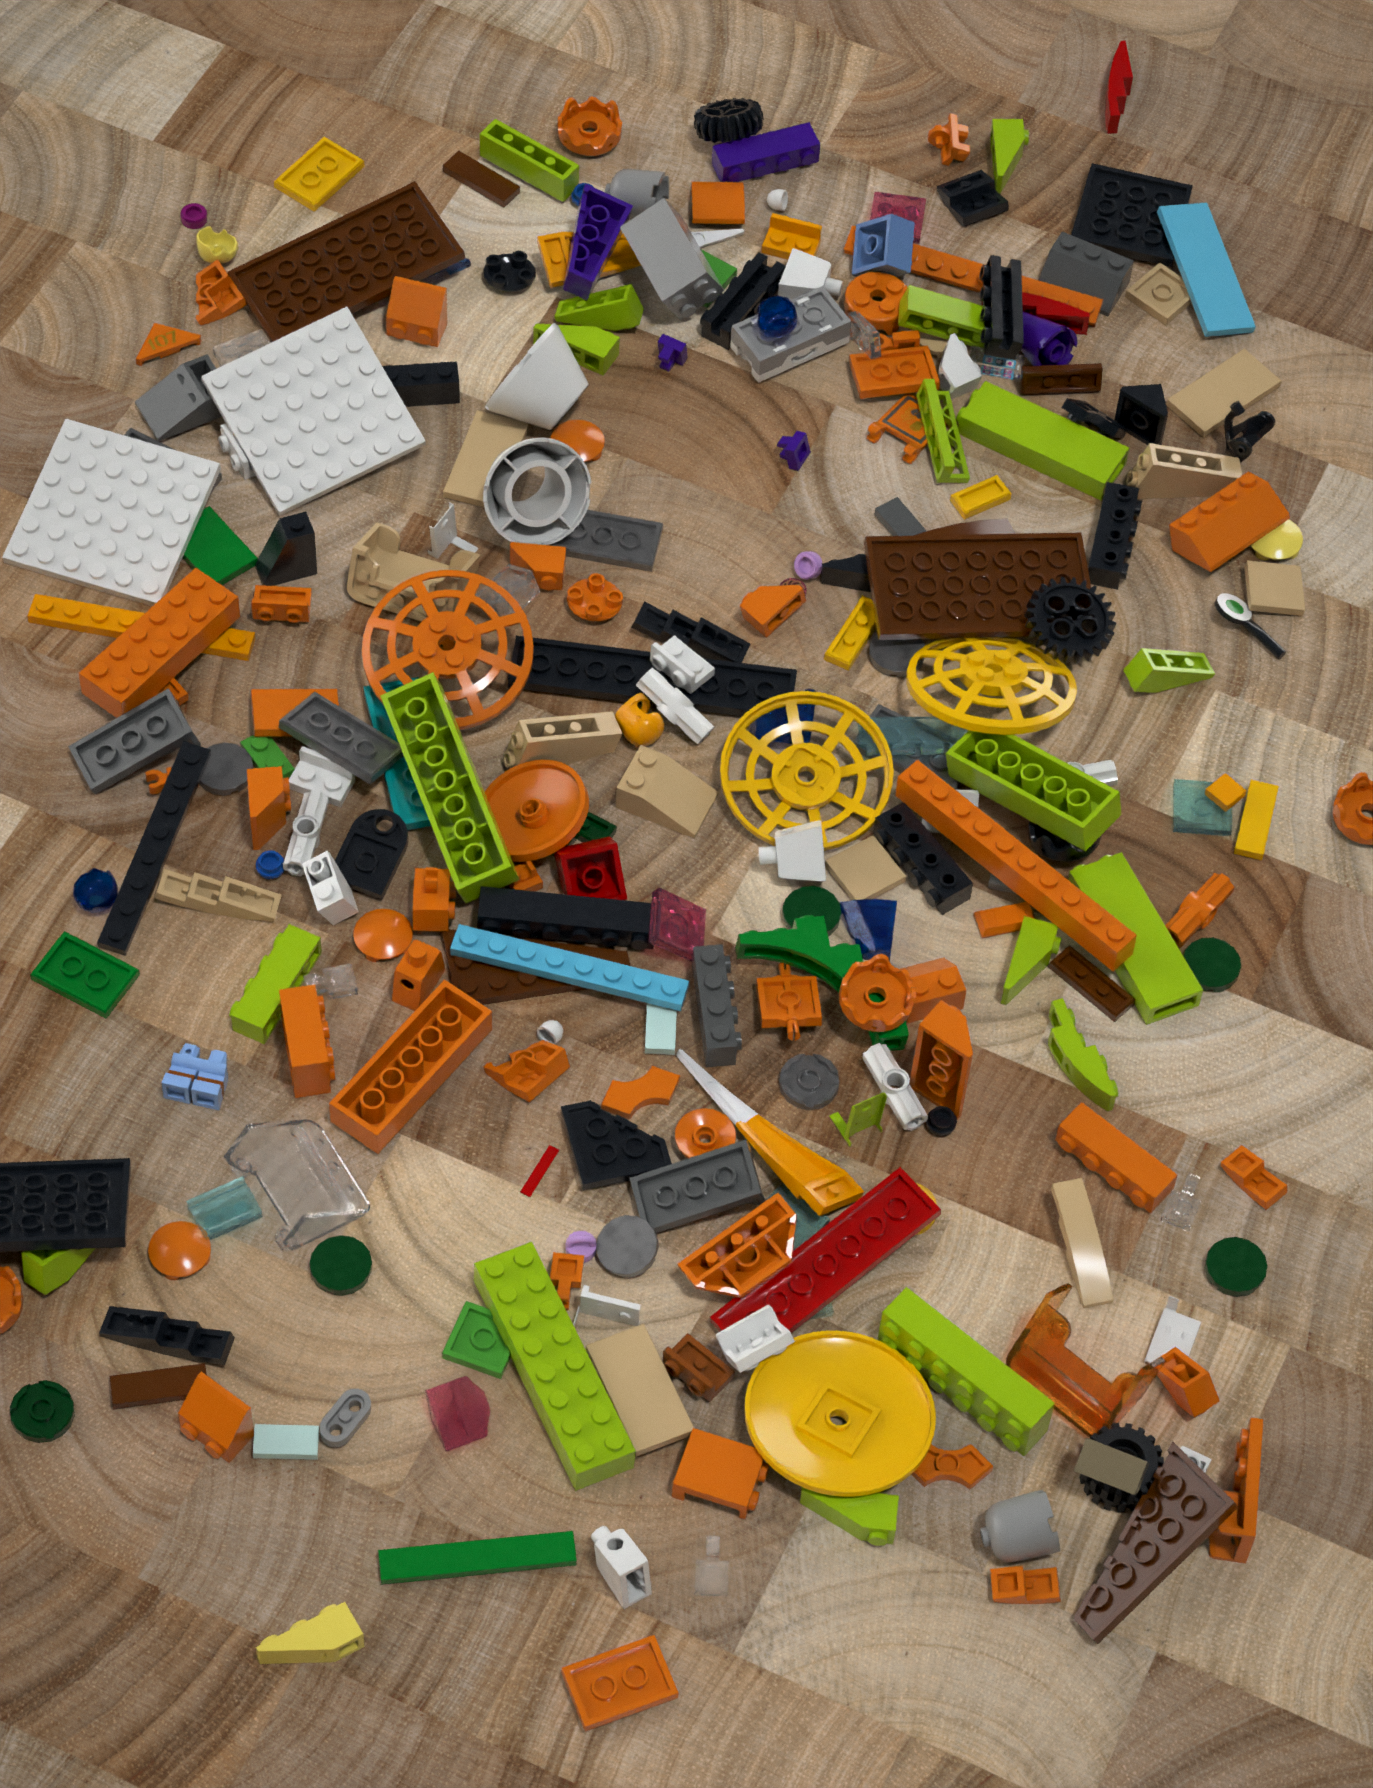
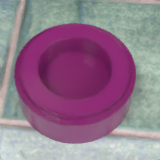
(194, 216)

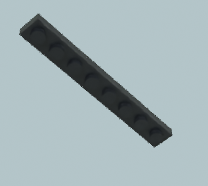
(154, 848)

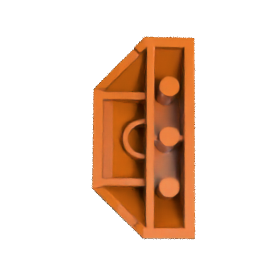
(745, 1251)

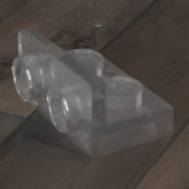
(518, 582)

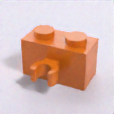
(432, 899)

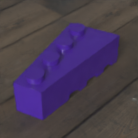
(593, 239)

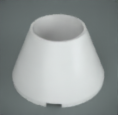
(542, 383)
(556, 505)

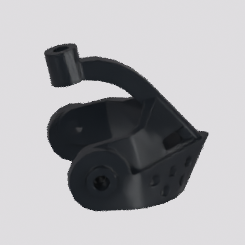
(1252, 428)

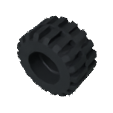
(1132, 1443)

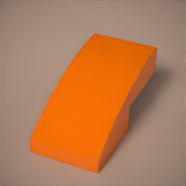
(1250, 1175)
(1023, 1586)

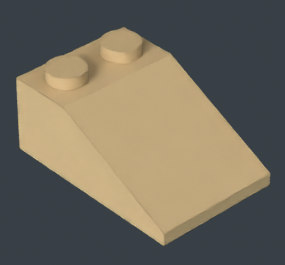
(664, 792)

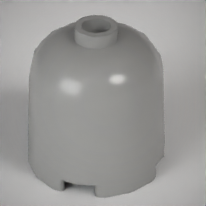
(639, 188)
(1020, 1528)

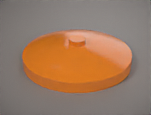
(538, 807)

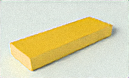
(852, 635)
(1256, 819)

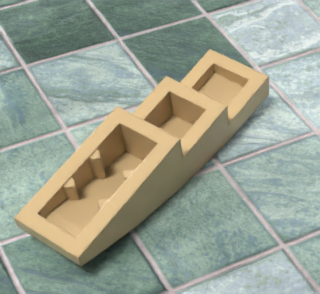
(218, 897)
(1082, 1243)

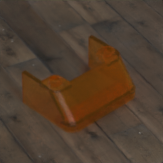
(1067, 1380)

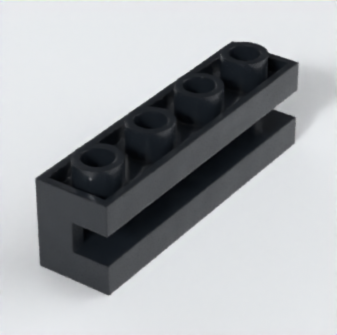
(741, 299)
(1001, 308)

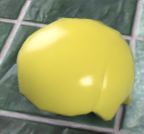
(216, 245)

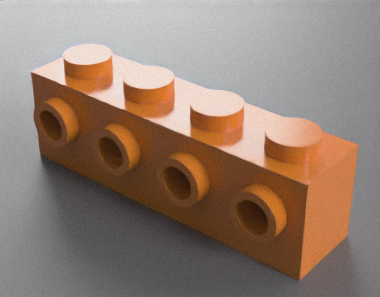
(1115, 1157)

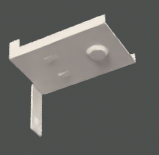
(446, 533)
(608, 1308)
(1172, 1332)

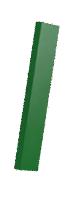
(477, 1557)

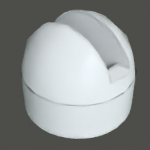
(778, 199)
(550, 1031)

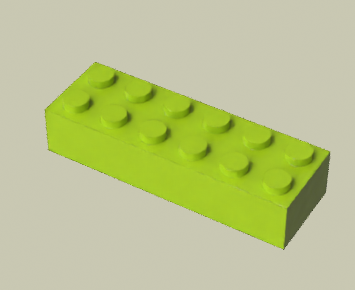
(1035, 785)
(966, 1372)

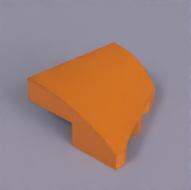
(216, 294)
(530, 1069)

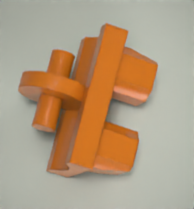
(950, 140)

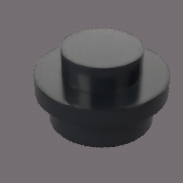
(941, 1121)

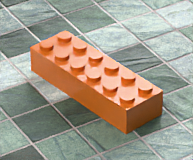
(160, 644)
(410, 1066)

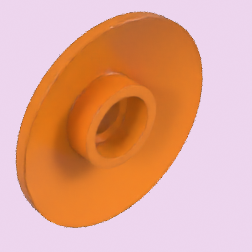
(700, 1125)

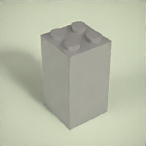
(672, 259)

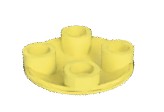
(1280, 543)

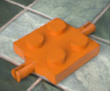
(789, 1001)

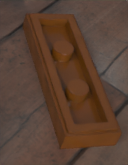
(481, 179)
(1061, 378)
(1092, 983)
(153, 1386)

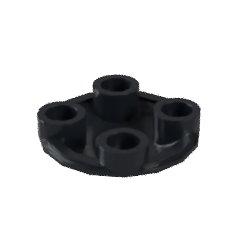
(509, 271)

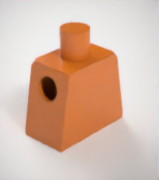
(423, 968)

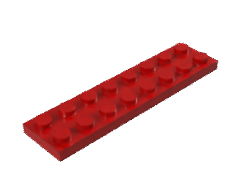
(838, 1254)

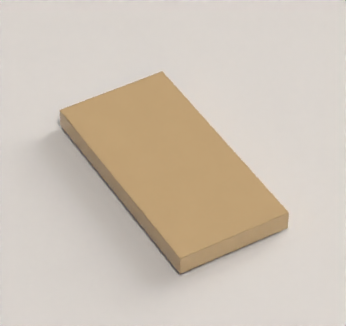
(1209, 398)
(485, 440)
(640, 1389)

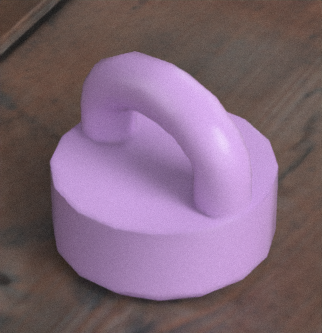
(808, 565)
(581, 1244)

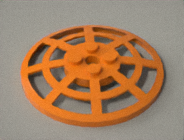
(462, 632)

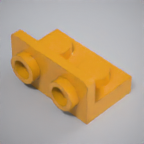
(791, 233)

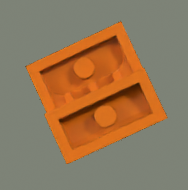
(718, 202)

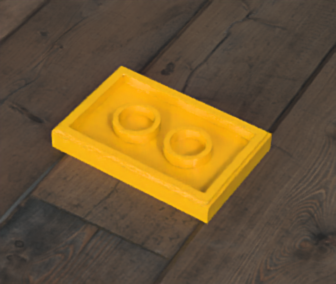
(319, 174)

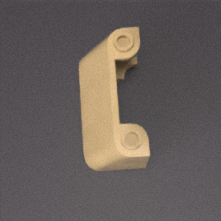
(380, 566)

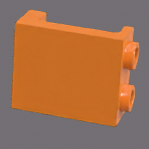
(720, 1472)

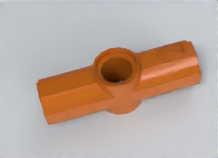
(1199, 908)

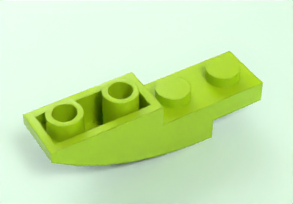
(1079, 1063)

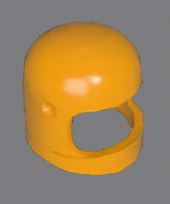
(636, 724)

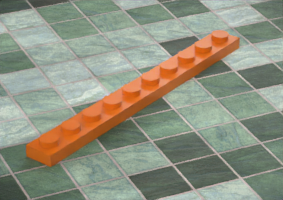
(965, 274)

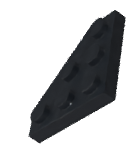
(609, 1146)

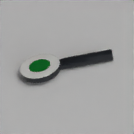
(1238, 612)

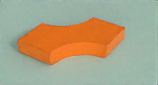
(653, 1088)
(962, 1466)

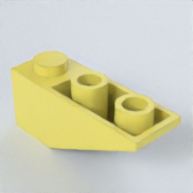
(318, 1640)

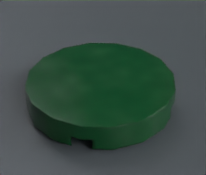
(815, 902)
(1213, 963)
(340, 1265)
(1236, 1266)
(42, 1411)

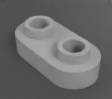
(343, 1419)

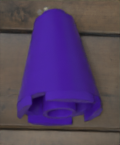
(1047, 341)

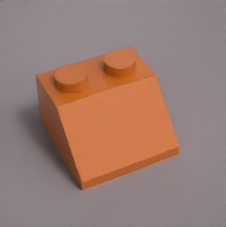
(417, 311)
(267, 803)
(935, 982)
(216, 1418)

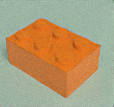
(307, 1040)

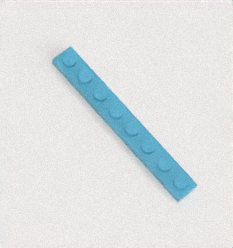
(569, 967)

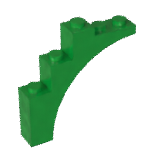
(809, 949)

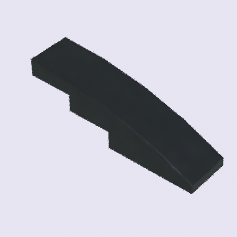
(701, 636)
(166, 1336)

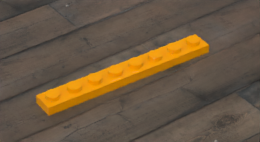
(114, 621)

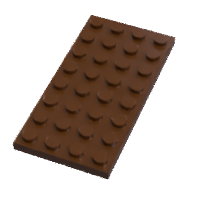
(347, 262)
(965, 581)

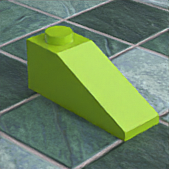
(1007, 146)
(605, 309)
(589, 344)
(1166, 669)
(1031, 955)
(52, 1268)
(865, 1517)

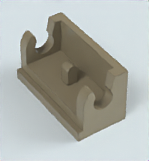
(1111, 1466)

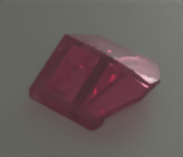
(458, 1412)

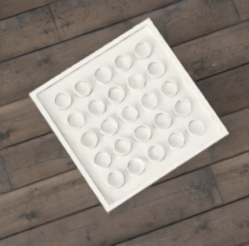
(313, 411)
(112, 513)

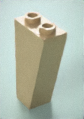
(1181, 472)
(563, 738)

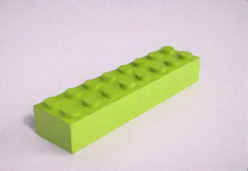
(449, 787)
(554, 1366)

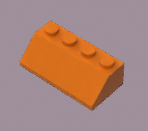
(1228, 522)
(942, 1058)

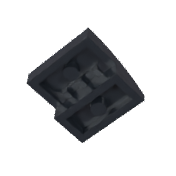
(972, 198)

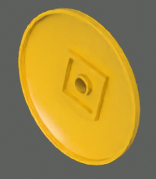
(845, 1376)

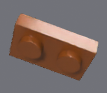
(697, 1367)

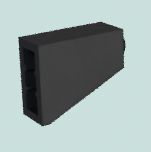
(288, 552)

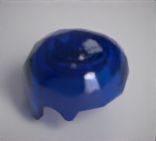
(777, 317)
(95, 890)

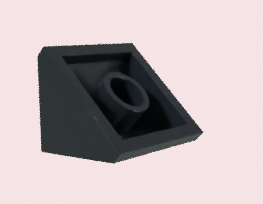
(1143, 412)

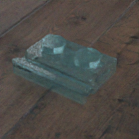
(224, 1208)

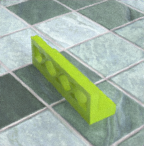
(938, 437)

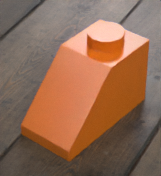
(545, 561)
(771, 606)
(1187, 1383)

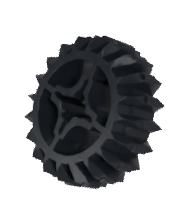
(728, 120)

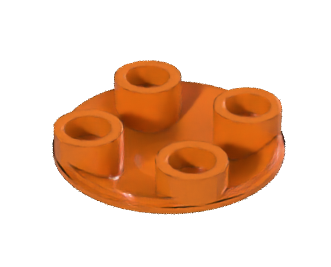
(582, 437)
(594, 598)
(382, 934)
(179, 1250)

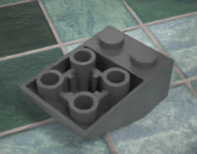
(179, 400)

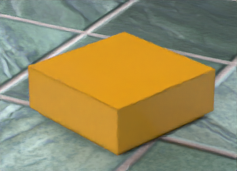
(1225, 792)

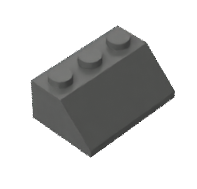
(1087, 270)

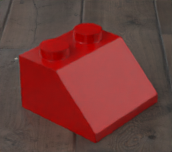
(591, 869)

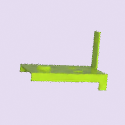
(861, 1116)

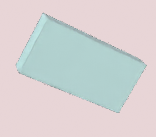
(660, 1030)
(286, 1441)

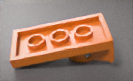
(1246, 1481)

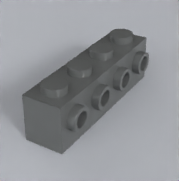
(714, 1005)

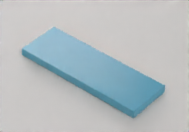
(1206, 269)

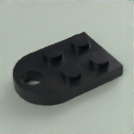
(371, 855)

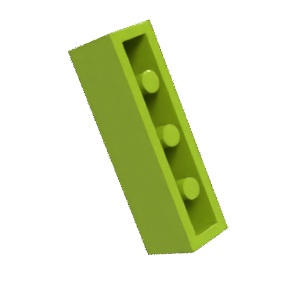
(529, 160)
(941, 315)
(291, 959)

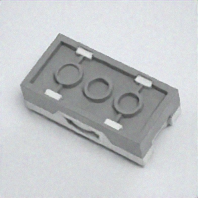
(818, 330)

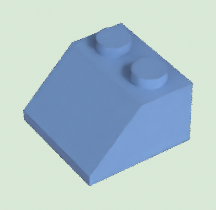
(883, 246)

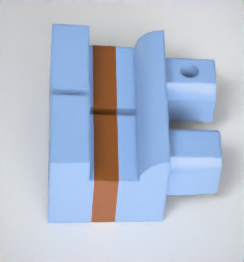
(196, 1078)

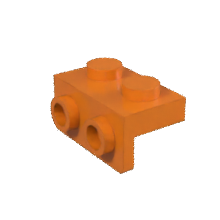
(281, 603)

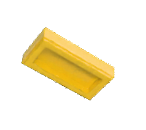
(980, 497)

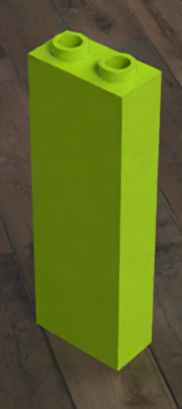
(1042, 440)
(1156, 970)

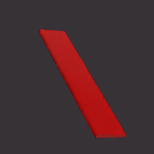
(539, 1171)

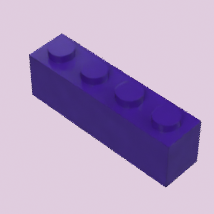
(766, 153)

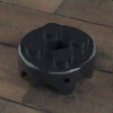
(1054, 847)

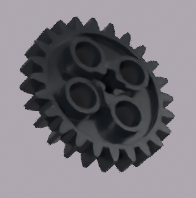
(1070, 619)

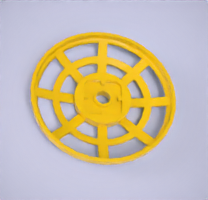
(992, 675)
(810, 758)

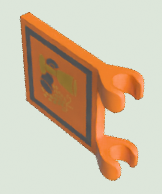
(905, 423)

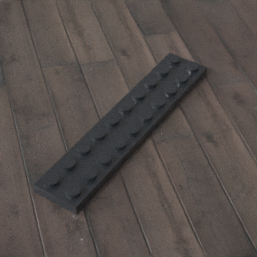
(614, 672)

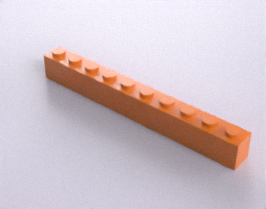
(1016, 865)

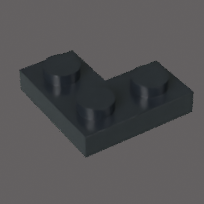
(1084, 412)

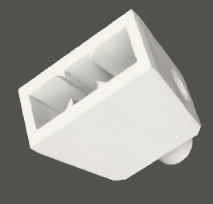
(805, 274)
(797, 852)
(622, 1565)

